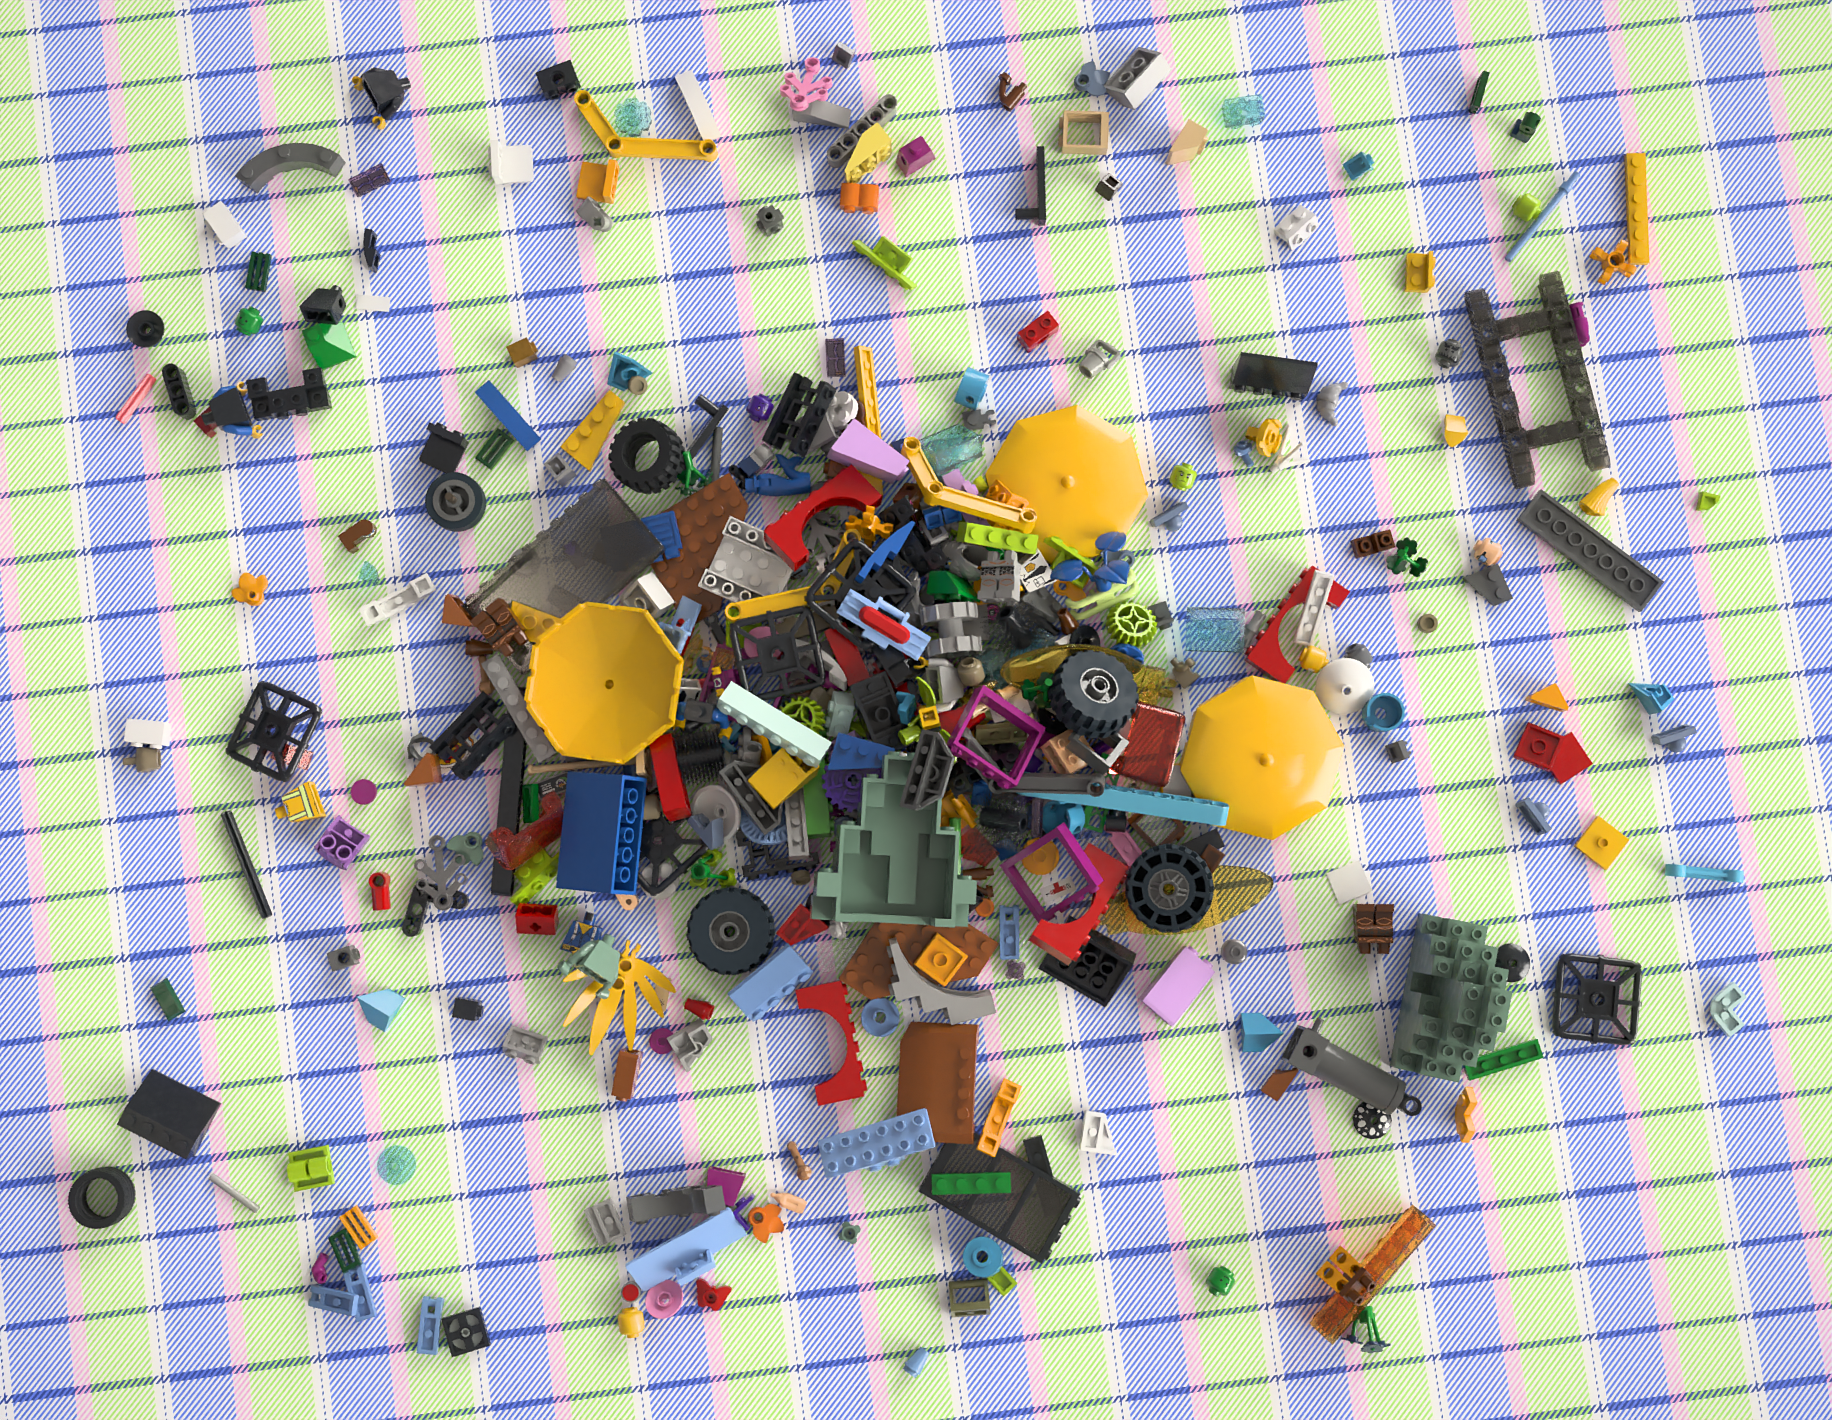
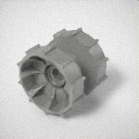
(950, 628)

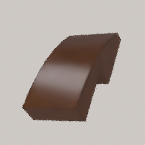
(1372, 544)

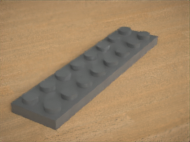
(1590, 550)

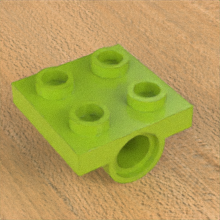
(310, 1168)

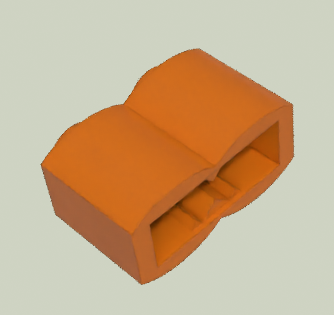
(859, 198)

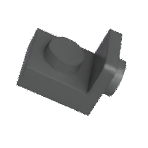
(1162, 615)

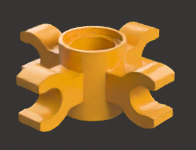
(1617, 255)
(869, 526)

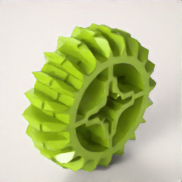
(1134, 621)
(802, 706)

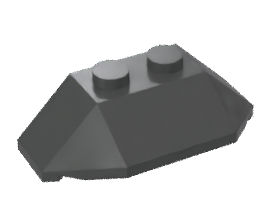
(928, 772)
(756, 808)

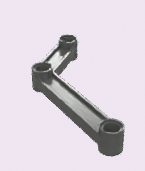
(1039, 782)

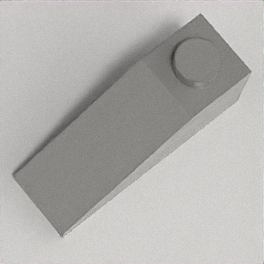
(824, 114)

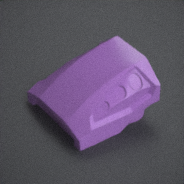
(341, 843)

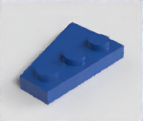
(856, 753)

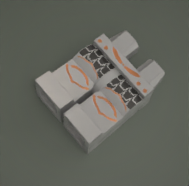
(1000, 578)

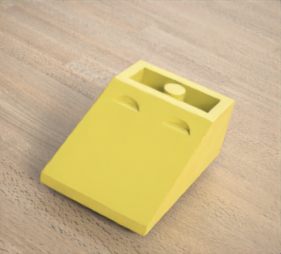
(870, 150)

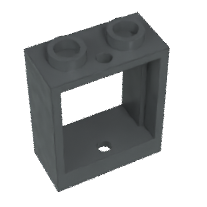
(1115, 741)

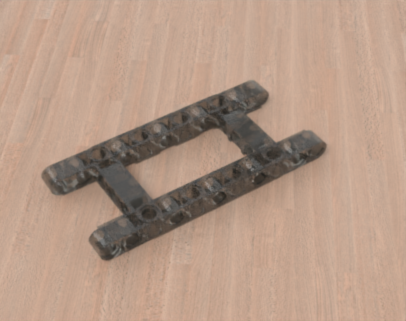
(1571, 368)

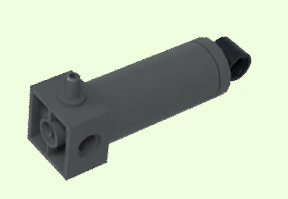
(1347, 1071)

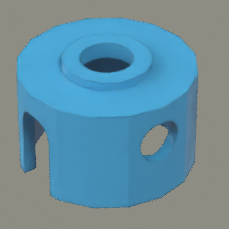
(972, 388)
(1394, 712)
(1059, 814)
(994, 1260)

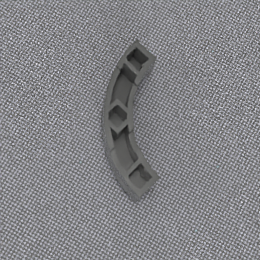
(286, 158)
(676, 1201)

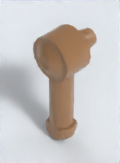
(485, 684)
(804, 1171)

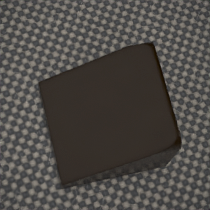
(1108, 186)

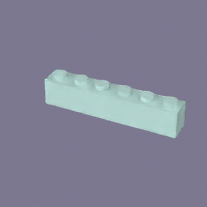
(773, 725)

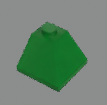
(329, 344)

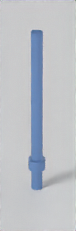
(1564, 189)

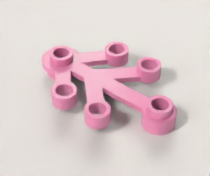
(801, 101)

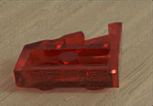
(972, 851)

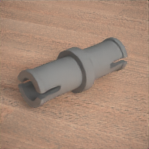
(1252, 628)

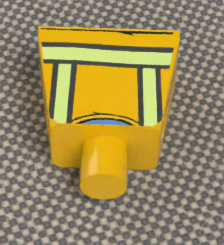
(301, 804)

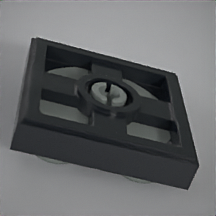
(466, 1331)

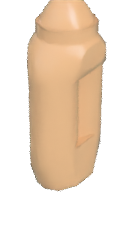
(790, 1202)

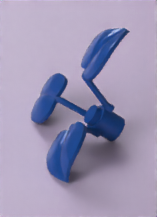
(1114, 572)

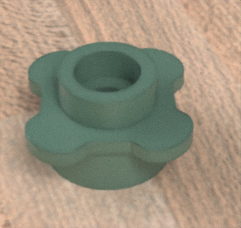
(854, 1231)

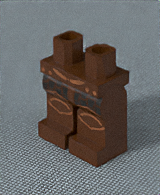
(500, 627)
(1373, 925)

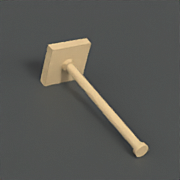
(642, 760)

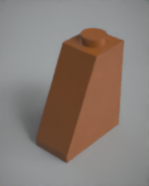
(626, 1073)

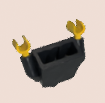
(384, 92)

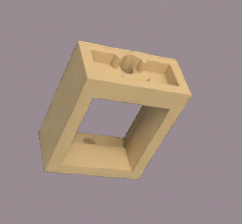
(1084, 117)

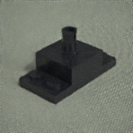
(878, 710)

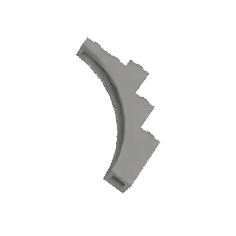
(956, 1005)

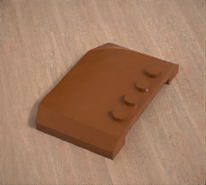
(940, 1076)

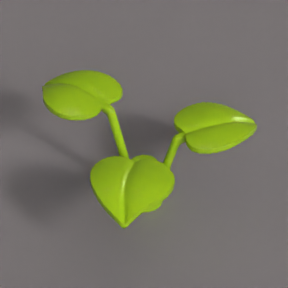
(914, 728)

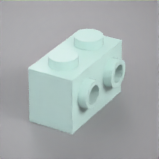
(839, 713)

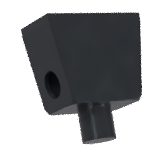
(324, 306)

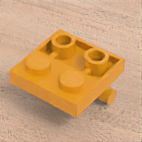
(957, 808)

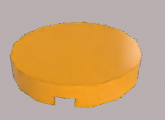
(1042, 860)

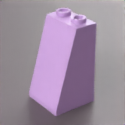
(868, 453)
(1177, 985)

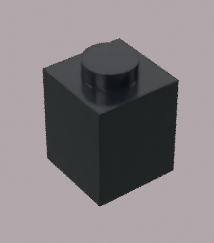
(467, 1009)

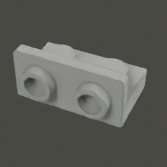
(524, 1045)

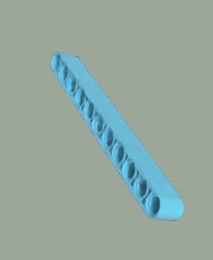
(1148, 803)

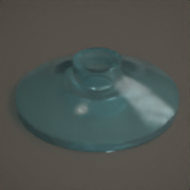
(406, 1165)

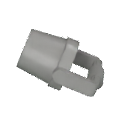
(1097, 360)

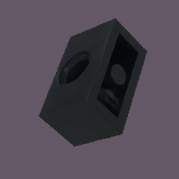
(560, 71)

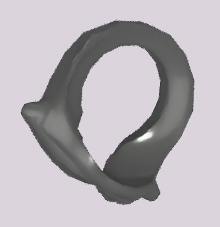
(412, 753)

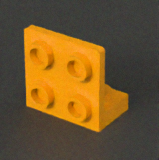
(598, 181)
(999, 493)

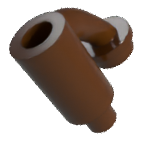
(1011, 100)
(979, 874)

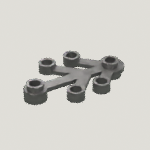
(819, 532)
(441, 876)

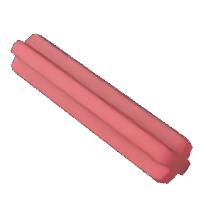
(135, 398)

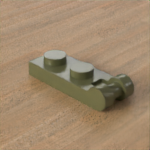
(999, 733)

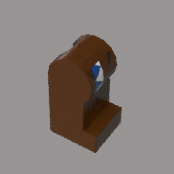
(357, 534)

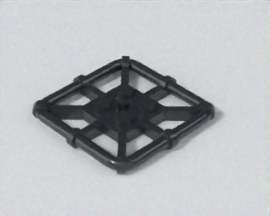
(869, 586)
(784, 642)
(283, 729)
(658, 853)
(1587, 991)

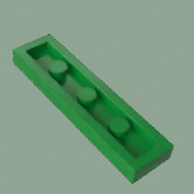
(1505, 1059)
(971, 1183)

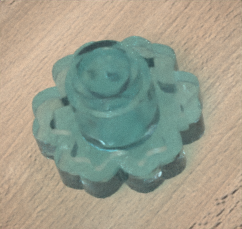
(633, 117)

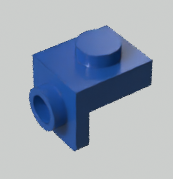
(980, 788)

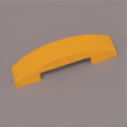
(997, 1117)

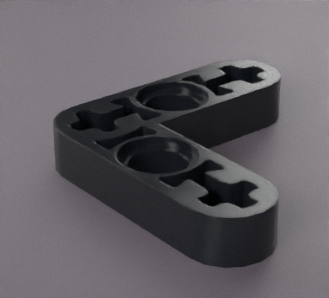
(424, 900)

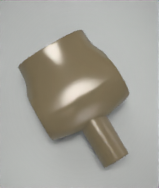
(145, 760)

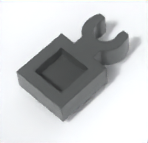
(974, 419)

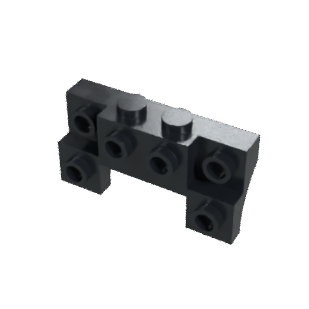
(289, 401)
(915, 547)
(894, 663)
(963, 775)

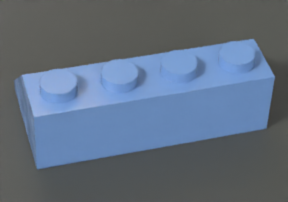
(770, 983)

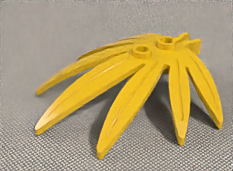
(629, 971)

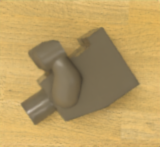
(1183, 672)
(821, 696)

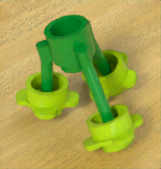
(701, 871)

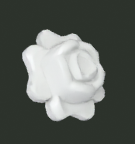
(838, 929)

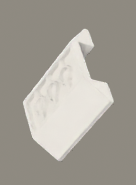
(745, 565)

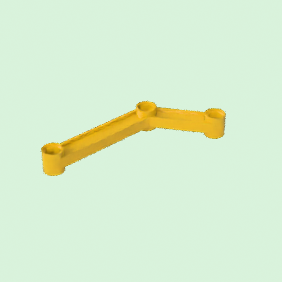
(641, 146)
(937, 494)
(793, 597)

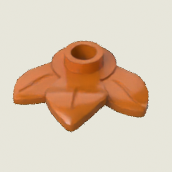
(768, 1223)

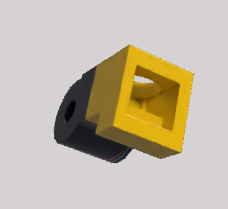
(930, 721)

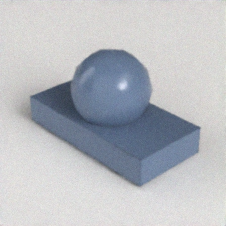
(1170, 517)
(1674, 737)
(1535, 815)

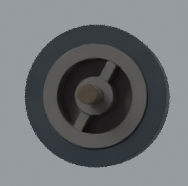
(455, 502)

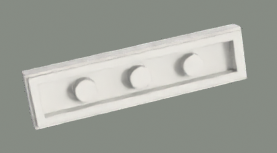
(1313, 608)

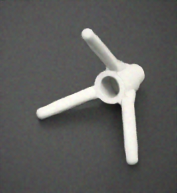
(1282, 462)

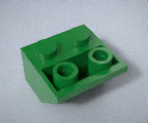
(950, 588)

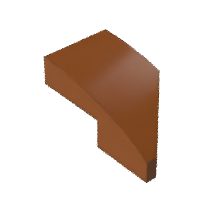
(1278, 1083)

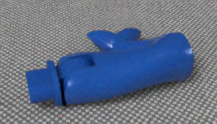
(775, 485)

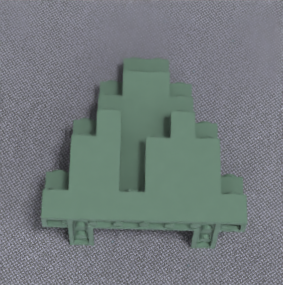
(894, 861)
(1449, 999)

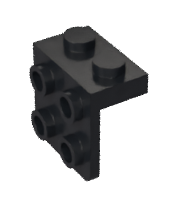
(443, 448)

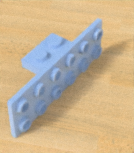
(876, 1144)
(687, 1253)

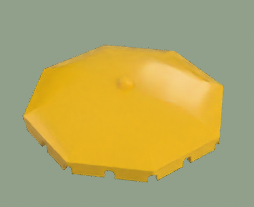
(1074, 474)
(604, 682)
(1263, 754)

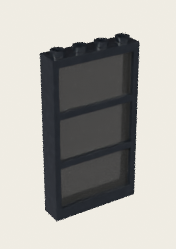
(1024, 1218)

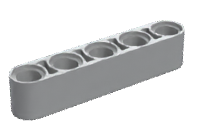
(864, 122)

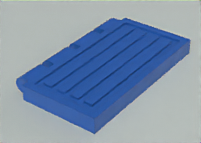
(666, 530)

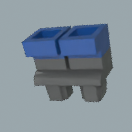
(934, 515)

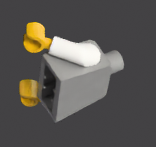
(943, 681)

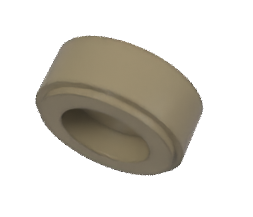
(637, 385)
(1427, 623)
(800, 877)

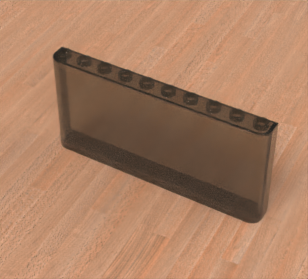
(577, 560)

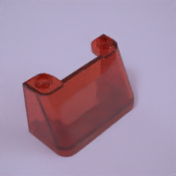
(1151, 745)
(515, 850)

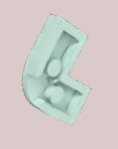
(1722, 1006)

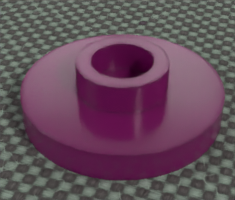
(363, 791)
(659, 1042)

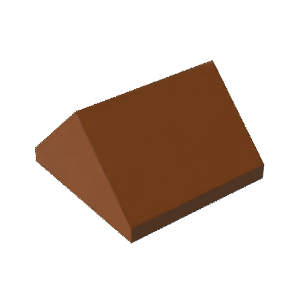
(454, 612)
(426, 772)

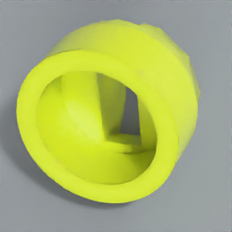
(980, 484)

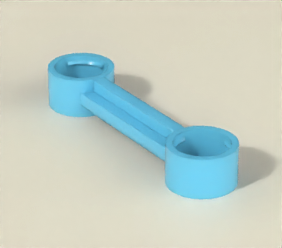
(1704, 873)

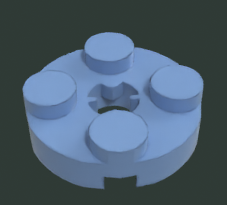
(869, 1014)

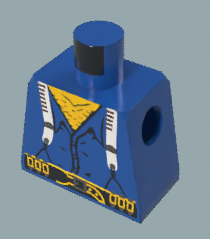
(581, 933)

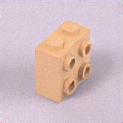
(1060, 757)

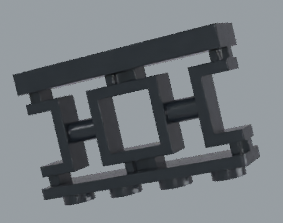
(788, 410)
(464, 726)
(780, 864)

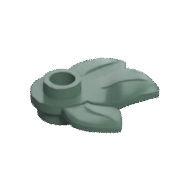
(462, 846)

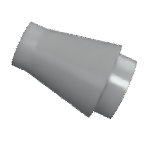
(564, 368)

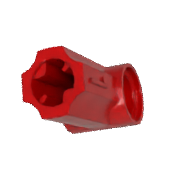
(381, 893)

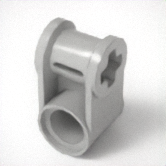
(595, 215)

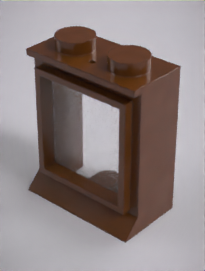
(1156, 829)

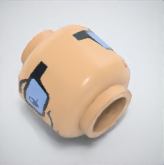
(1487, 551)

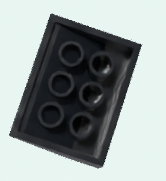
(1272, 376)
(1097, 969)
(169, 1114)

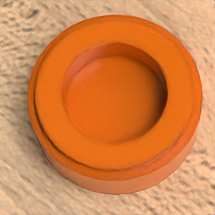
(985, 908)

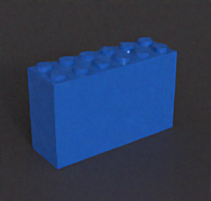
(601, 833)

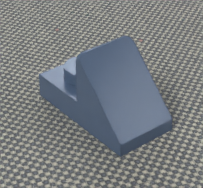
(708, 831)

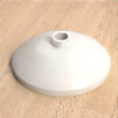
(1340, 675)
(711, 801)

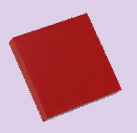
(1538, 747)
(1570, 759)

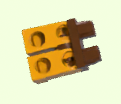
(1351, 1281)

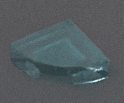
(369, 573)

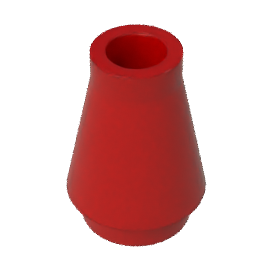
(700, 1008)

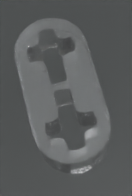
(1098, 837)

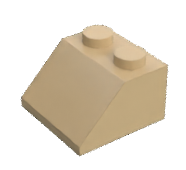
(1188, 143)

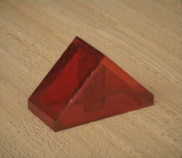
(288, 753)

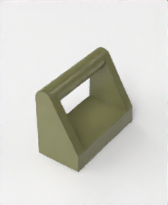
(969, 1308)

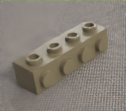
(821, 624)

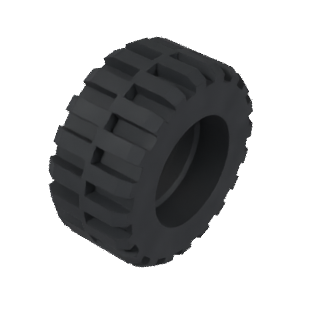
(628, 444)

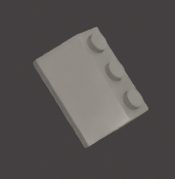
(1137, 77)

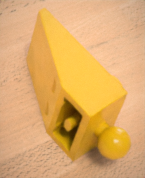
(781, 777)

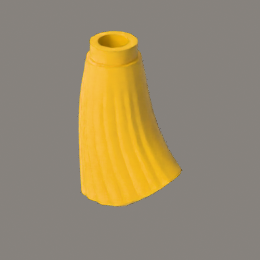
(1596, 500)

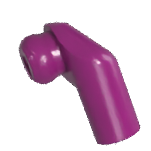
(318, 1269)

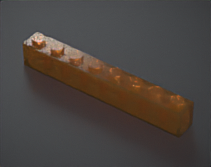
(1382, 1265)

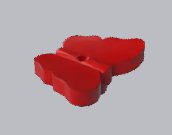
(704, 1291)

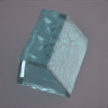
(951, 448)
(1215, 629)

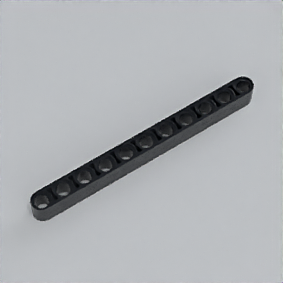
(510, 802)

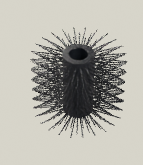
(1015, 627)
(699, 755)
(1002, 820)

